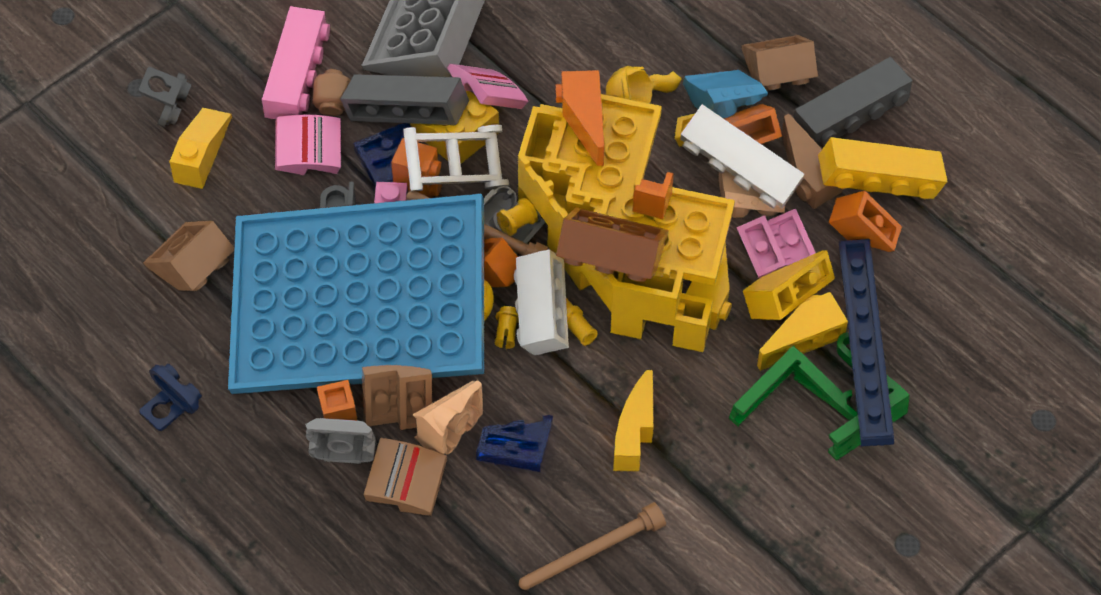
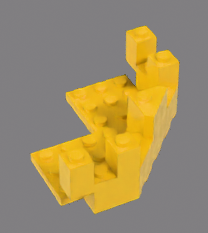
(561, 175)

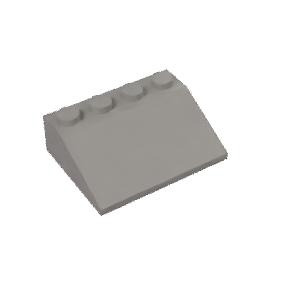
(422, 37)

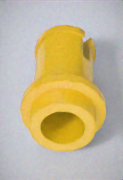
(507, 324)

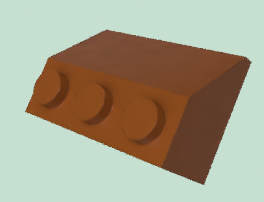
(611, 244)

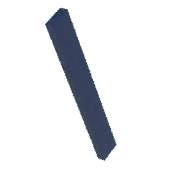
(866, 343)

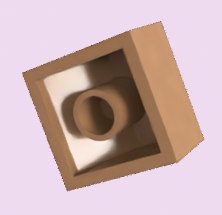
(781, 61)
(191, 255)

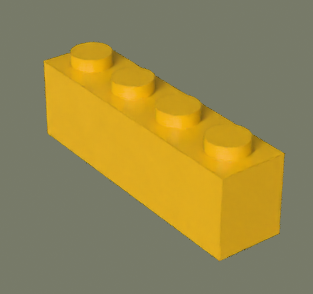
(882, 168)

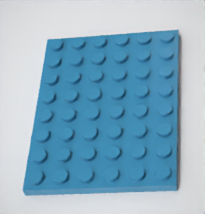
(357, 291)

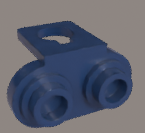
(183, 397)

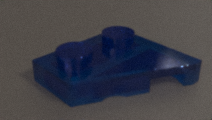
(378, 151)
(515, 444)

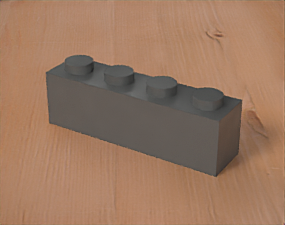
(405, 99)
(855, 102)

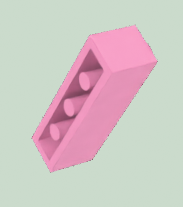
(295, 63)

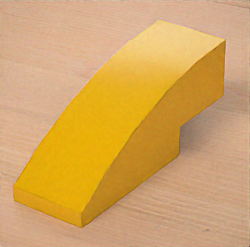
(634, 425)

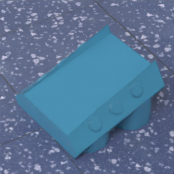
(723, 91)

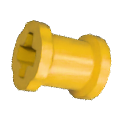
(516, 217)

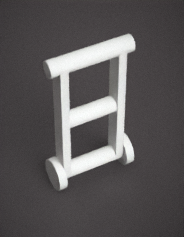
(486, 133)

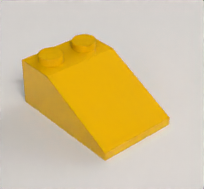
(473, 117)

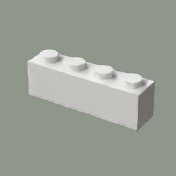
(742, 157)

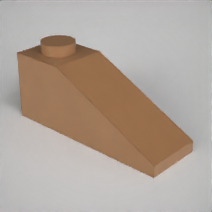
(803, 154)

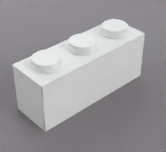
(541, 302)

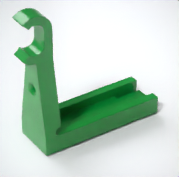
(805, 373)
(847, 436)

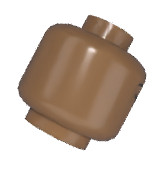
(328, 90)

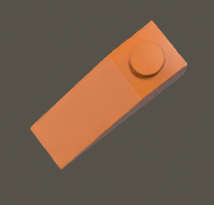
(583, 109)

